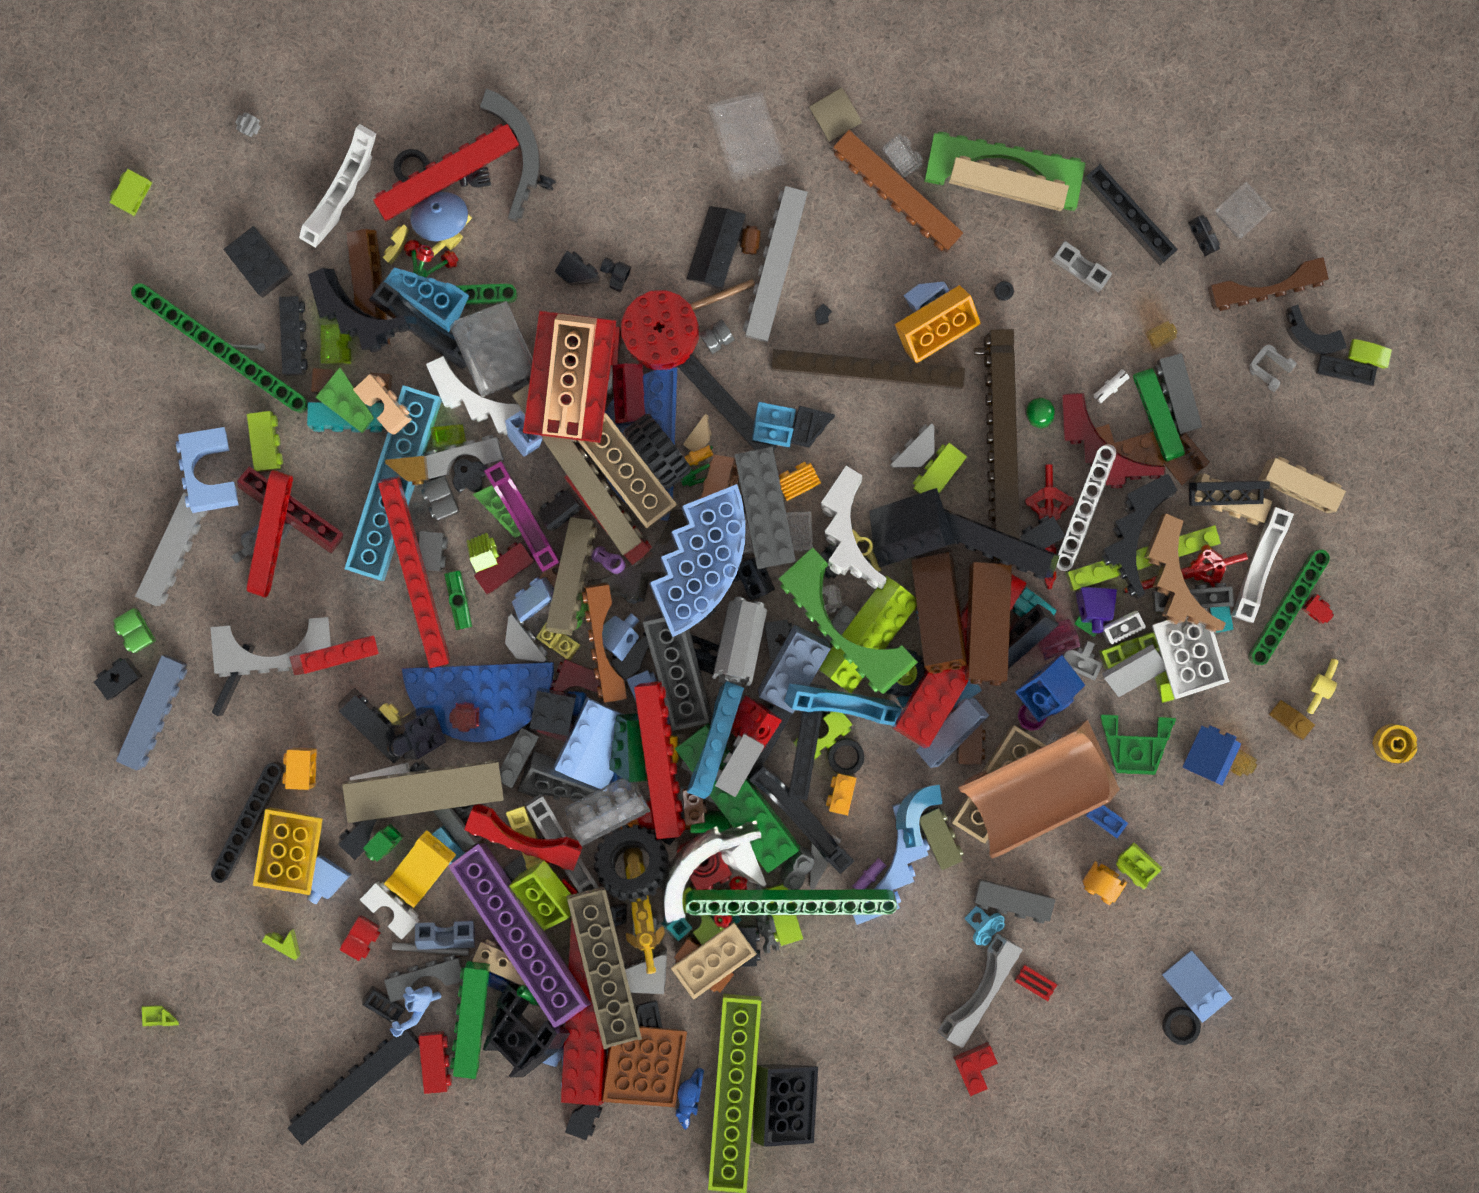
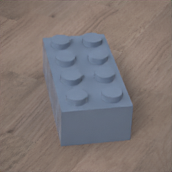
(794, 664)

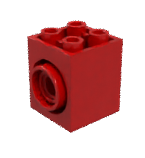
(710, 872)

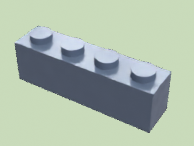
(954, 731)

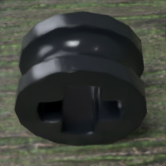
(546, 182)

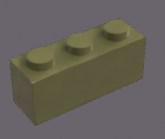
(941, 838)

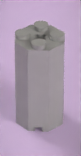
(740, 641)

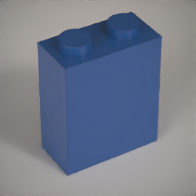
(1212, 754)

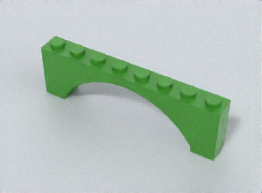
(1054, 167)
(878, 665)

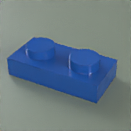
(1107, 820)

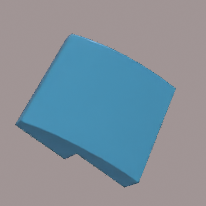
(773, 424)

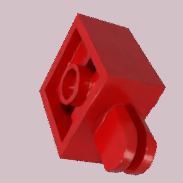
(755, 721)

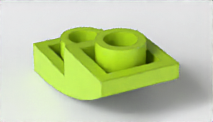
(1369, 353)

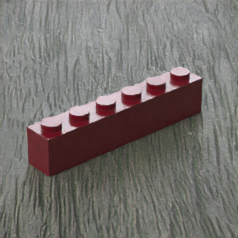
(297, 514)

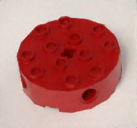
(678, 325)

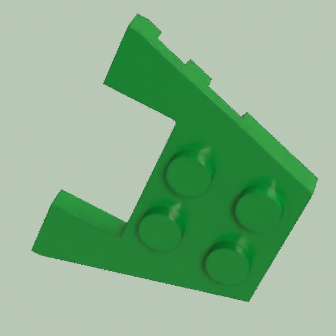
(1136, 753)

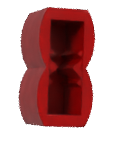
(360, 937)

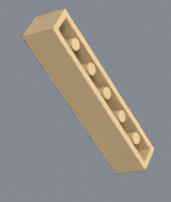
(1009, 184)

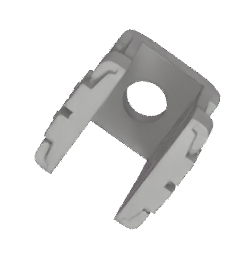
(1270, 351)

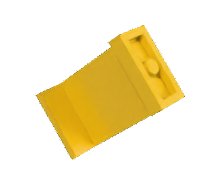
(420, 869)

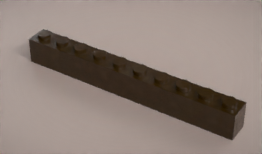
(868, 369)

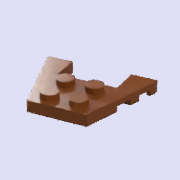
(1139, 448)

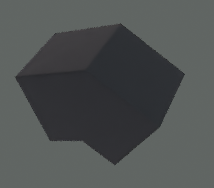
(822, 314)

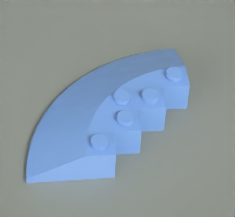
(704, 559)

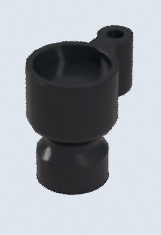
(619, 273)

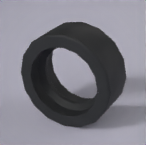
(403, 156)
(860, 756)
(1181, 1040)

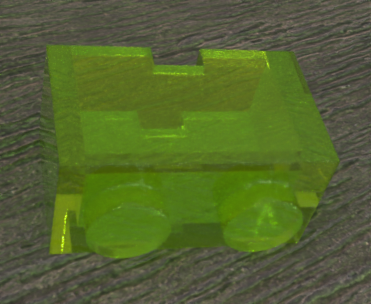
(334, 346)

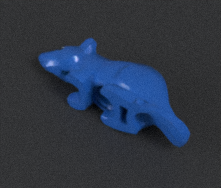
(689, 1094)

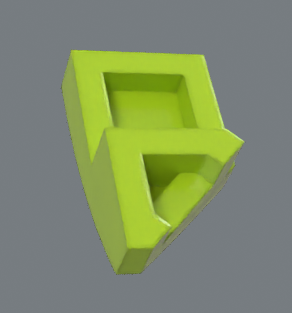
(157, 1015)

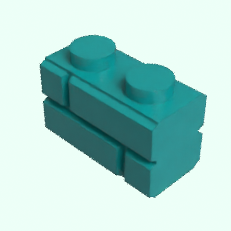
(1027, 601)

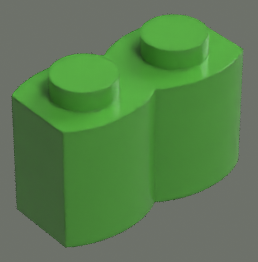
(134, 630)

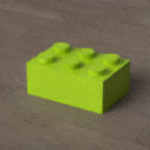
(542, 895)

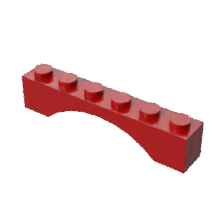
(486, 823)

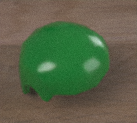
(1040, 412)

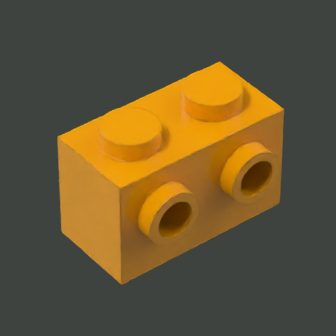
(842, 793)

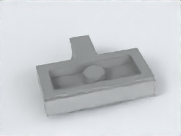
(1083, 661)

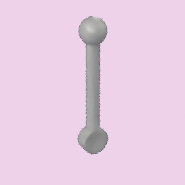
(260, 346)

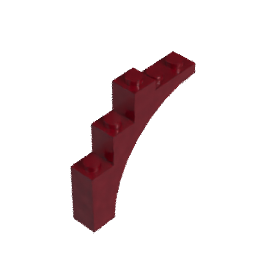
(1079, 427)

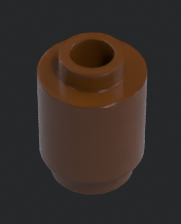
(750, 240)

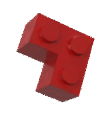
(972, 1063)

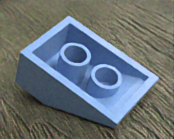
(1197, 986)

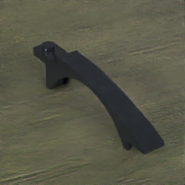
(821, 838)

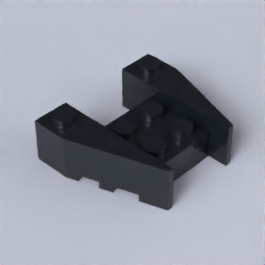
(518, 1038)

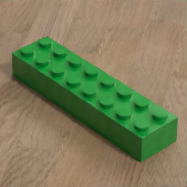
(748, 806)

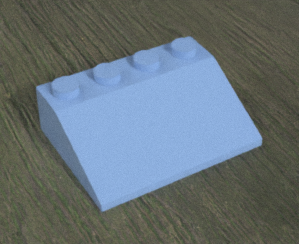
(589, 745)

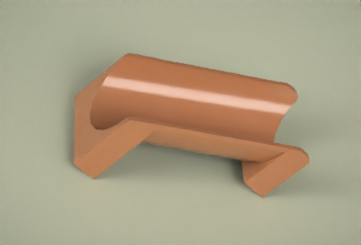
(1042, 789)

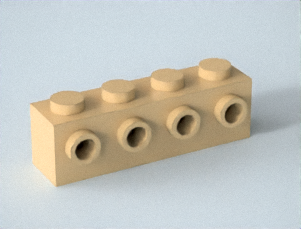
(490, 953)

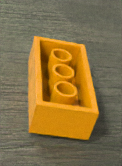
(937, 324)

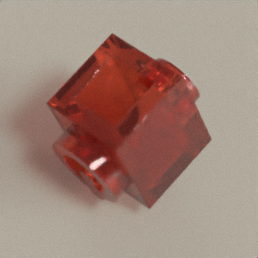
(464, 717)

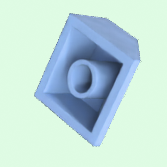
(533, 599)

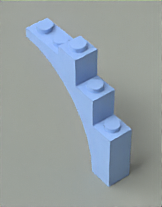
(899, 872)

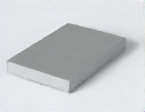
(1134, 670)

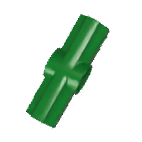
(456, 587)

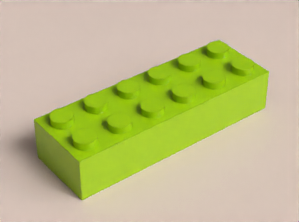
(871, 628)

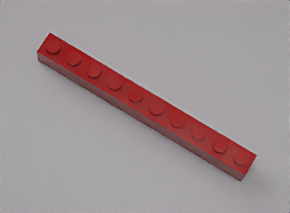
(414, 571)

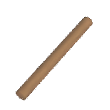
(723, 294)

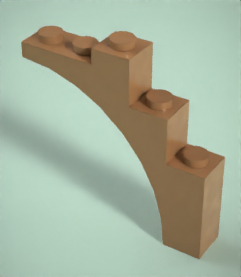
(1181, 603)

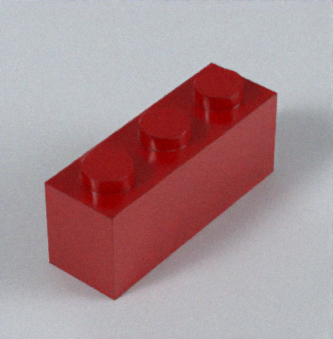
(434, 1062)

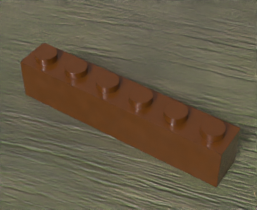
(365, 270)

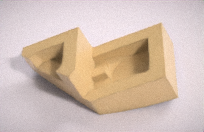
(699, 436)

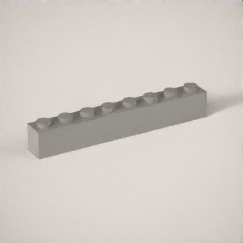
(776, 264)

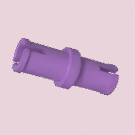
(869, 875)

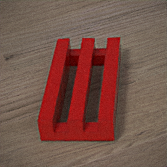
(1049, 991)

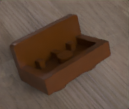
(693, 808)

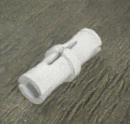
(1111, 386)

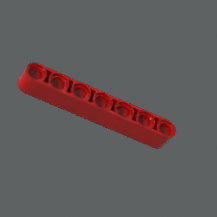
(269, 533)

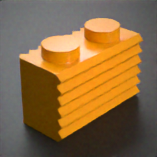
(799, 481)

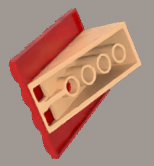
(564, 393)

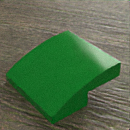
(712, 820)

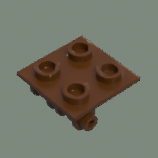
(1188, 465)

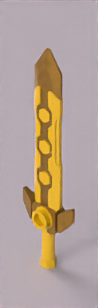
(642, 914)

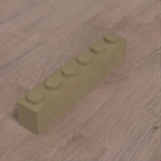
(571, 576)

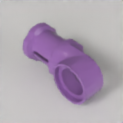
(608, 560)

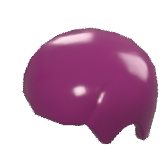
(1028, 721)

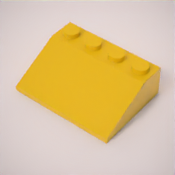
(287, 851)

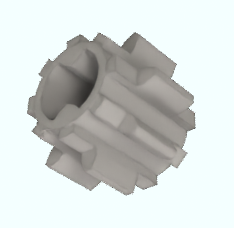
(247, 124)

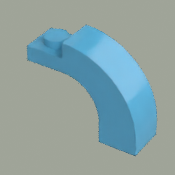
(911, 810)

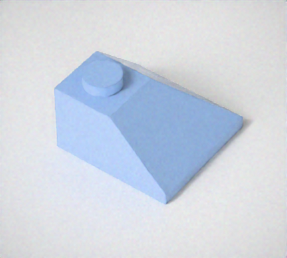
(924, 294)

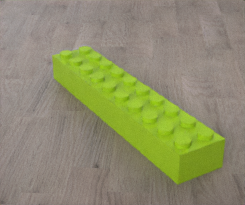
(734, 1093)

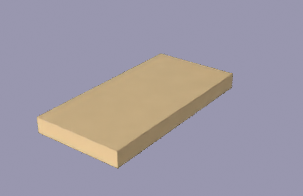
(713, 960)

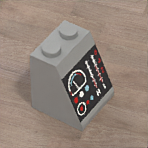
(642, 982)

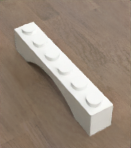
(1264, 554)

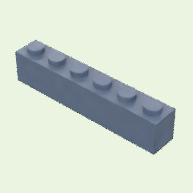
(152, 712)

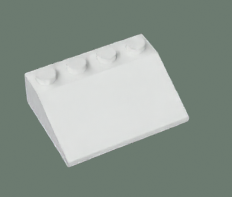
(1190, 657)

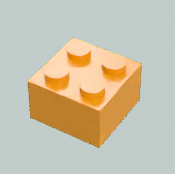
(300, 768)

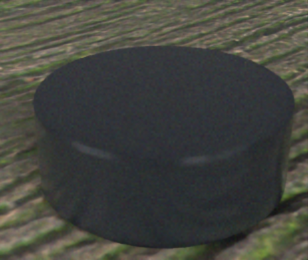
(1004, 291)

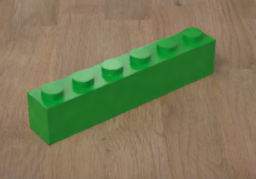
(471, 1019)

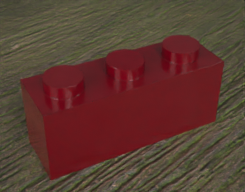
(628, 392)
(508, 566)

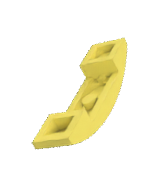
(522, 823)

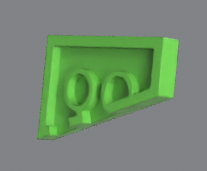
(343, 400)
(496, 507)

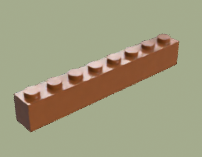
(897, 191)

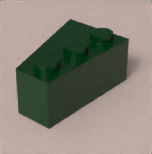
(627, 749)

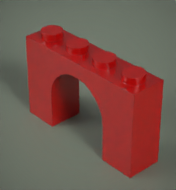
(334, 655)

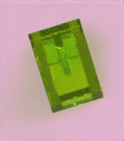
(448, 435)

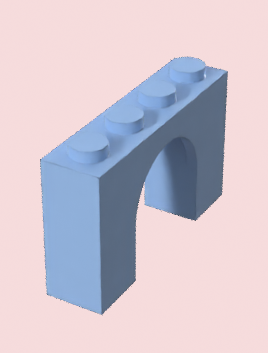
(192, 448)

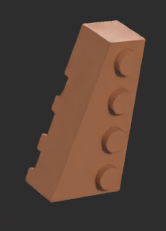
(721, 475)

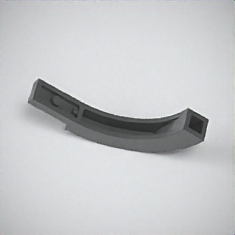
(508, 113)

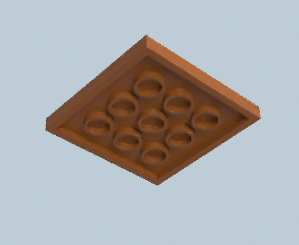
(645, 1069)

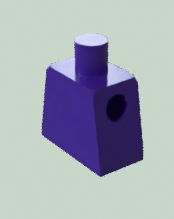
(1096, 606)

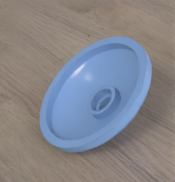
(439, 216)

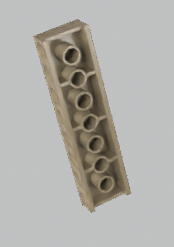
(422, 791)
(604, 967)

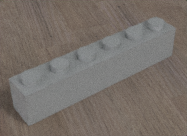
(170, 554)

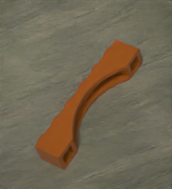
(598, 603)

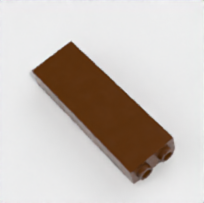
(939, 613)
(988, 623)

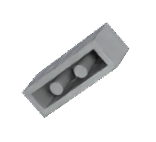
(738, 764)

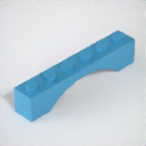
(817, 699)
(712, 753)

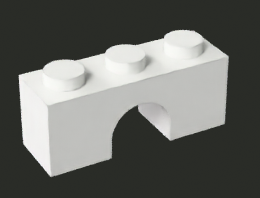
(403, 920)

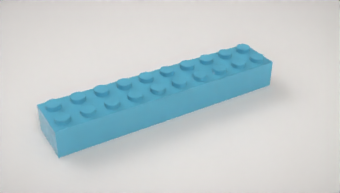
(373, 540)

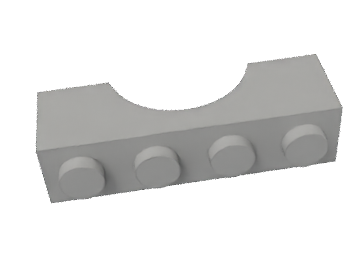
(487, 451)

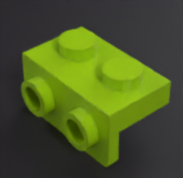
(1138, 865)

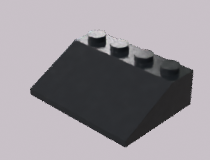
(909, 528)
(785, 1104)

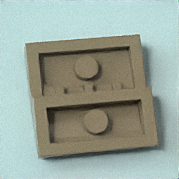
(835, 114)

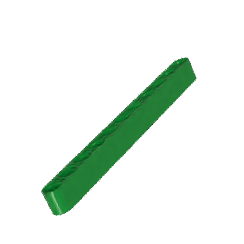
(212, 343)
(799, 906)

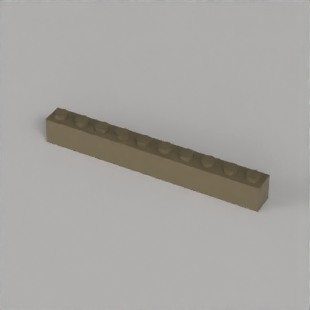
(589, 486)

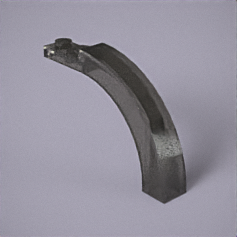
(692, 855)

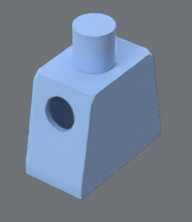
(523, 442)
(619, 635)
(327, 879)

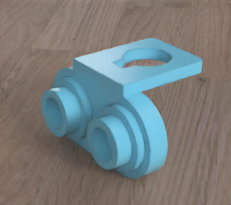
(987, 927)

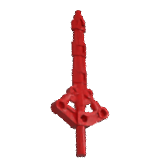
(1049, 493)
(1199, 569)

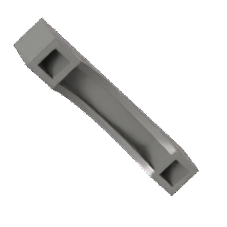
(551, 829)
(961, 1023)

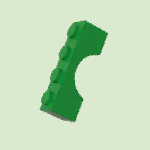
(383, 843)

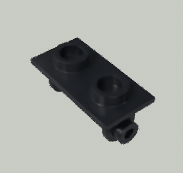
(1207, 243)

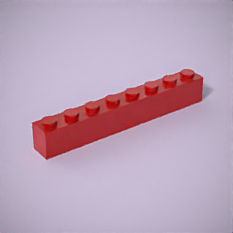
(448, 171)
(659, 759)

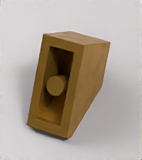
(410, 468)
(1291, 720)

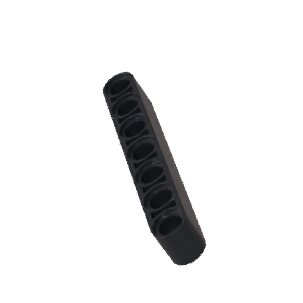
(241, 829)

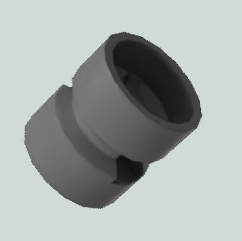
(717, 336)

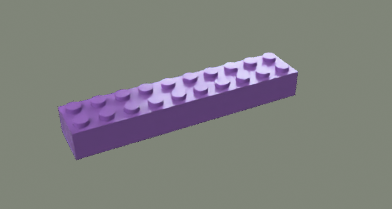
(519, 935)

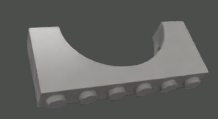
(231, 657)

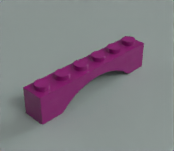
(522, 516)

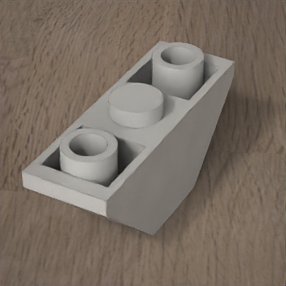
(916, 450)
(522, 642)

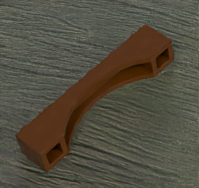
(1230, 293)

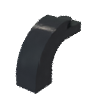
(1310, 341)

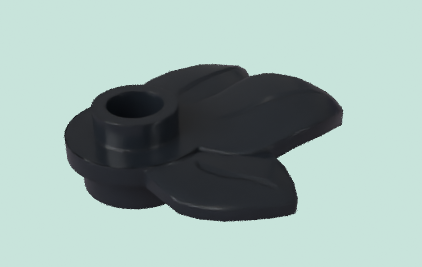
(469, 478)

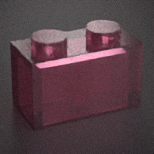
(1059, 640)

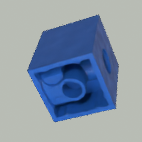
(1050, 689)

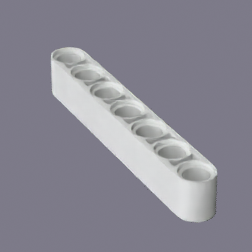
(1092, 500)

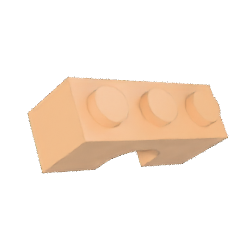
(394, 415)

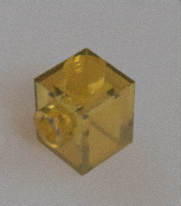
(1243, 764)

